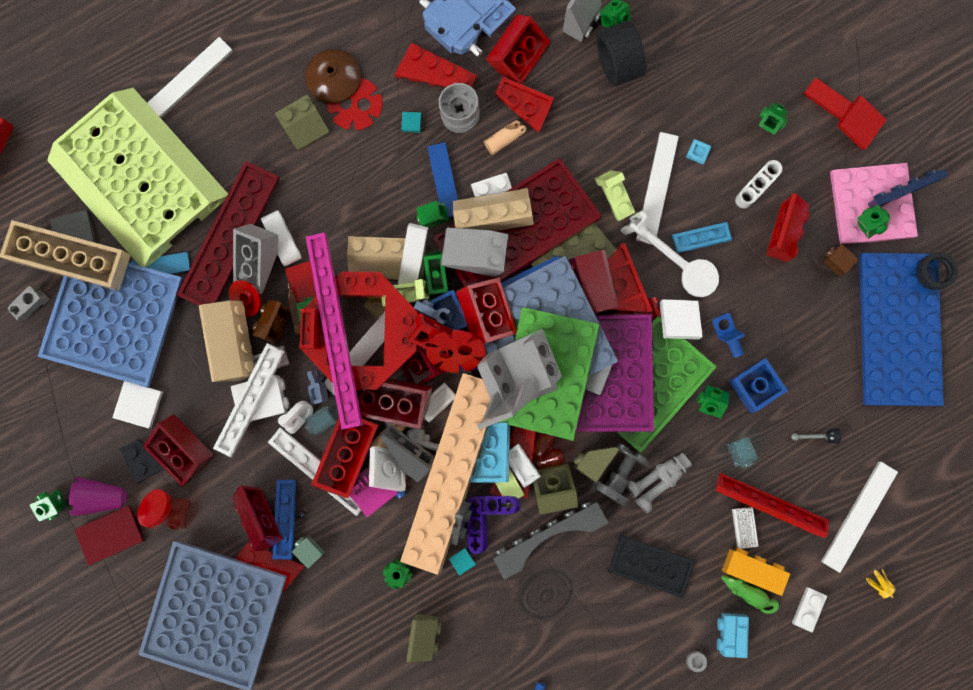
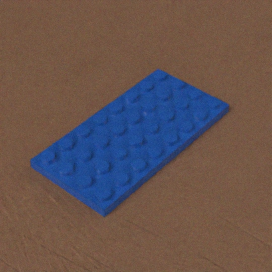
(900, 332)

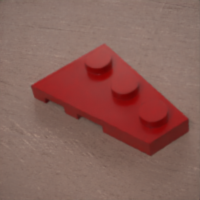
(525, 102)
(264, 560)

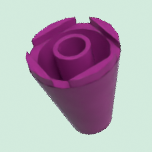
(94, 496)

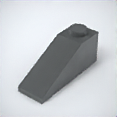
(408, 454)

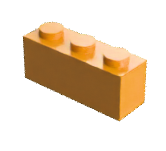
(756, 571)

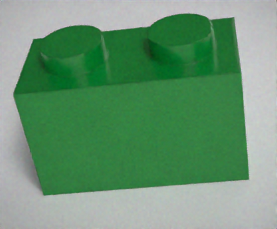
(435, 273)

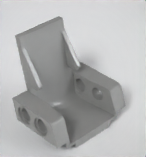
(517, 376)

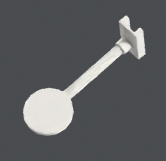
(698, 277)

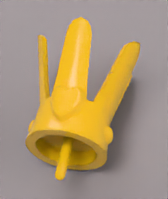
(886, 588)

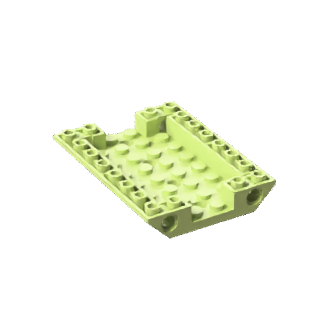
(151, 157)

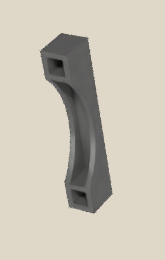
(513, 559)

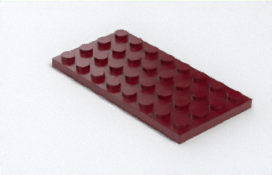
(558, 214)

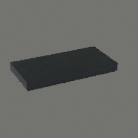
(651, 566)

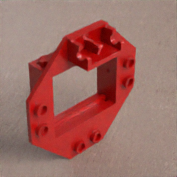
(398, 326)

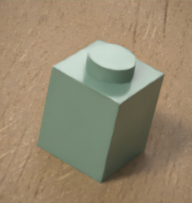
(307, 551)

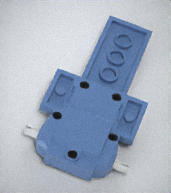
(460, 22)

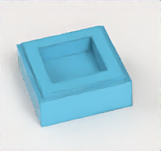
(698, 151)

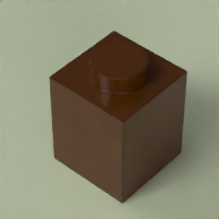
(840, 259)

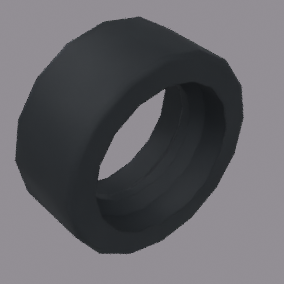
(950, 265)

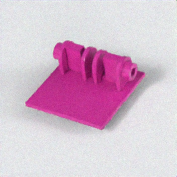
(369, 498)

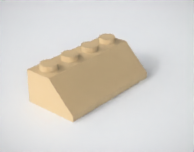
(494, 211)
(378, 255)
(227, 341)

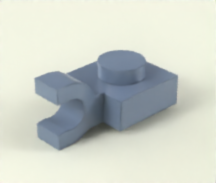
(427, 308)
(317, 389)

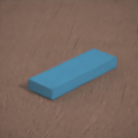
(701, 237)
(171, 263)

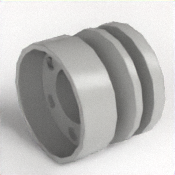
(455, 99)

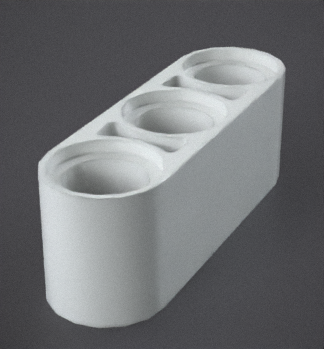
(764, 178)
(287, 248)

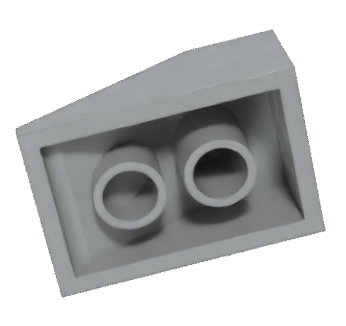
(580, 17)
(475, 251)
(253, 254)

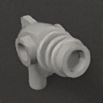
(421, 438)

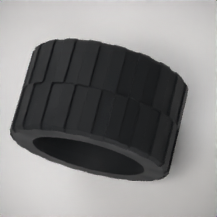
(621, 53)

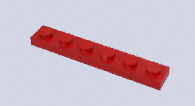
(772, 505)

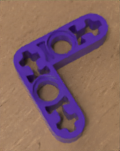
(484, 509)

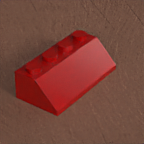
(344, 458)

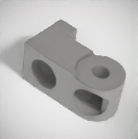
(27, 303)

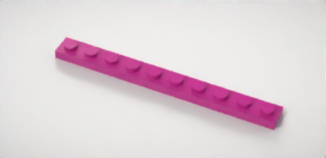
(334, 331)

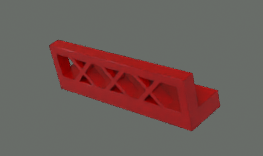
(433, 328)

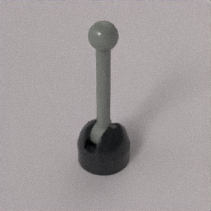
(832, 436)

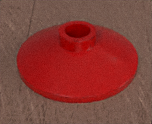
(246, 292)

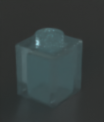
(320, 421)
(742, 452)

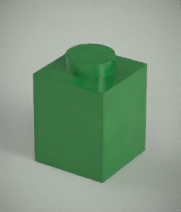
(432, 214)

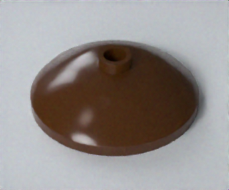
(333, 86)

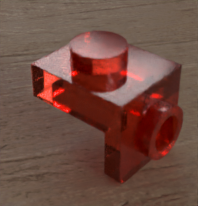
(178, 513)

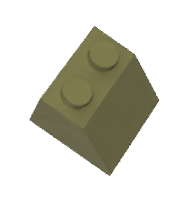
(302, 122)
(594, 462)
(555, 489)
(423, 637)

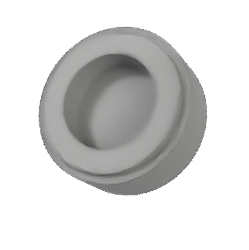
(696, 661)

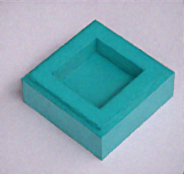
(411, 122)
(462, 561)

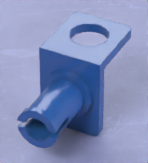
(729, 335)

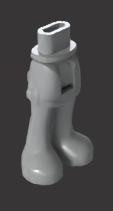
(668, 472)

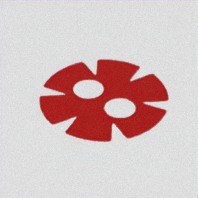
(361, 118)
(458, 339)

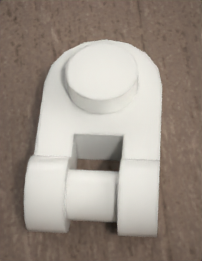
(296, 417)

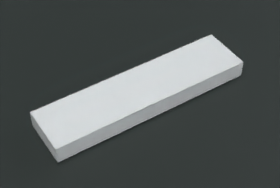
(413, 253)

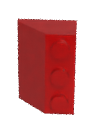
(518, 49)
(788, 228)
(486, 311)

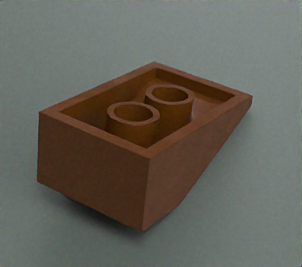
(272, 322)

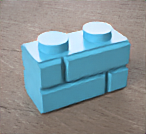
(734, 635)

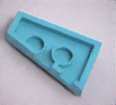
(494, 458)

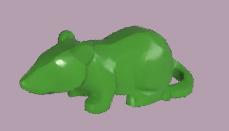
(752, 595)

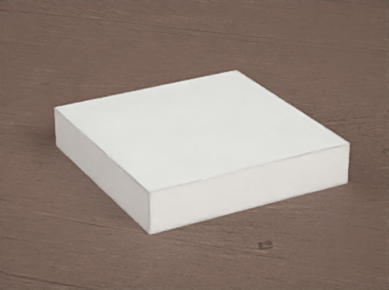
(680, 319)
(137, 404)
(385, 471)

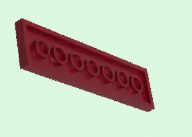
(215, 258)

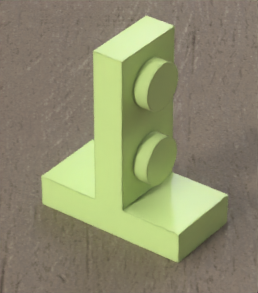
(616, 194)
(413, 291)

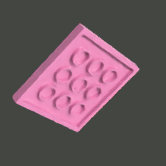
(855, 189)

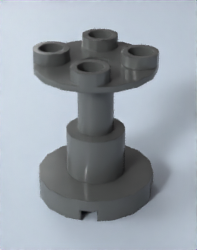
(617, 481)

